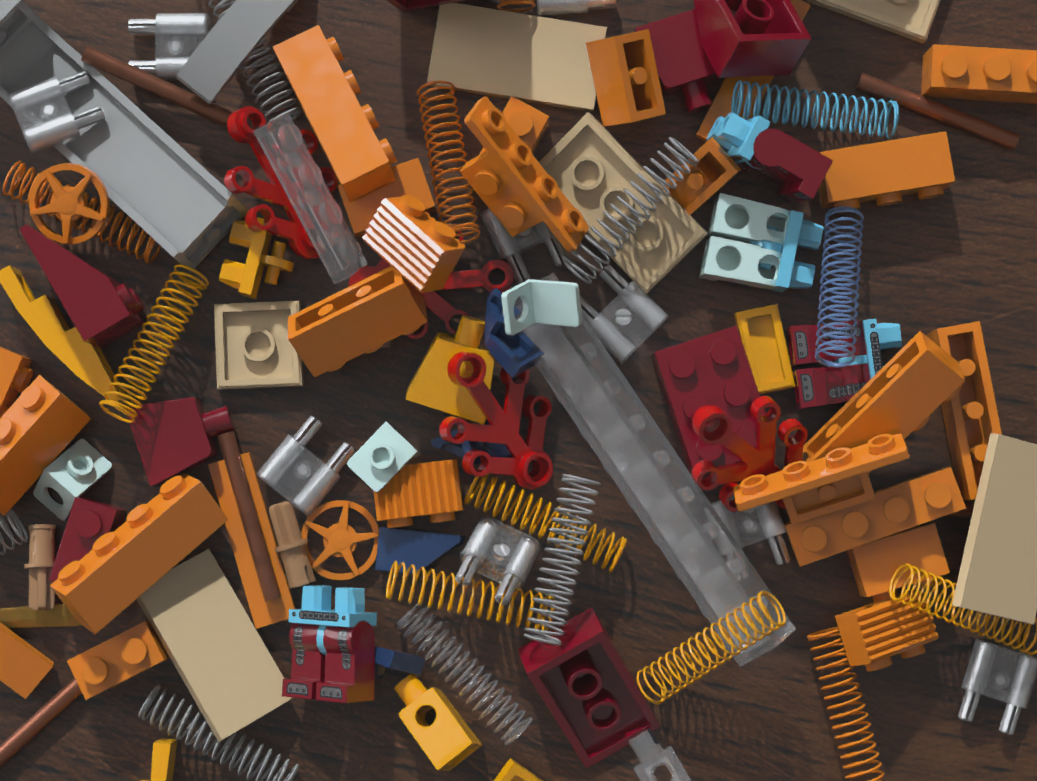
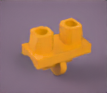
(248, 276)

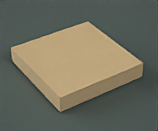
(255, 346)

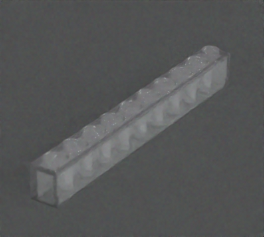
(654, 480)

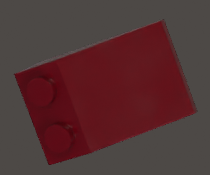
(751, 36)
(93, 300)
(588, 688)

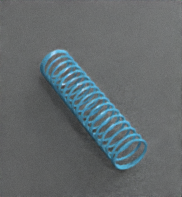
(817, 104)

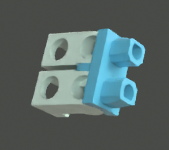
(772, 247)

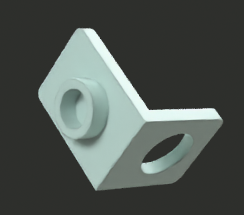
(542, 303)
(381, 457)
(71, 477)

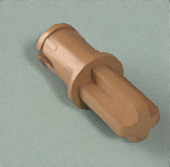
(291, 545)
(40, 566)

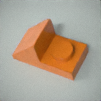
(706, 178)

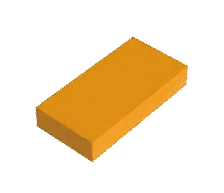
(765, 348)

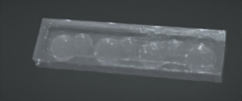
(310, 197)

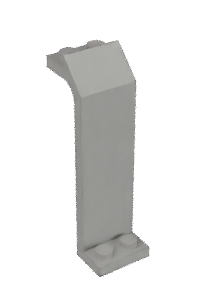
(131, 154)

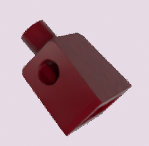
(681, 59)
(177, 436)

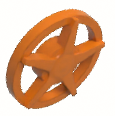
(68, 203)
(341, 539)

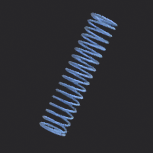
(843, 278)

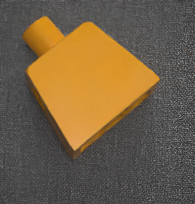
(431, 381)
(449, 737)

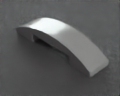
(230, 44)

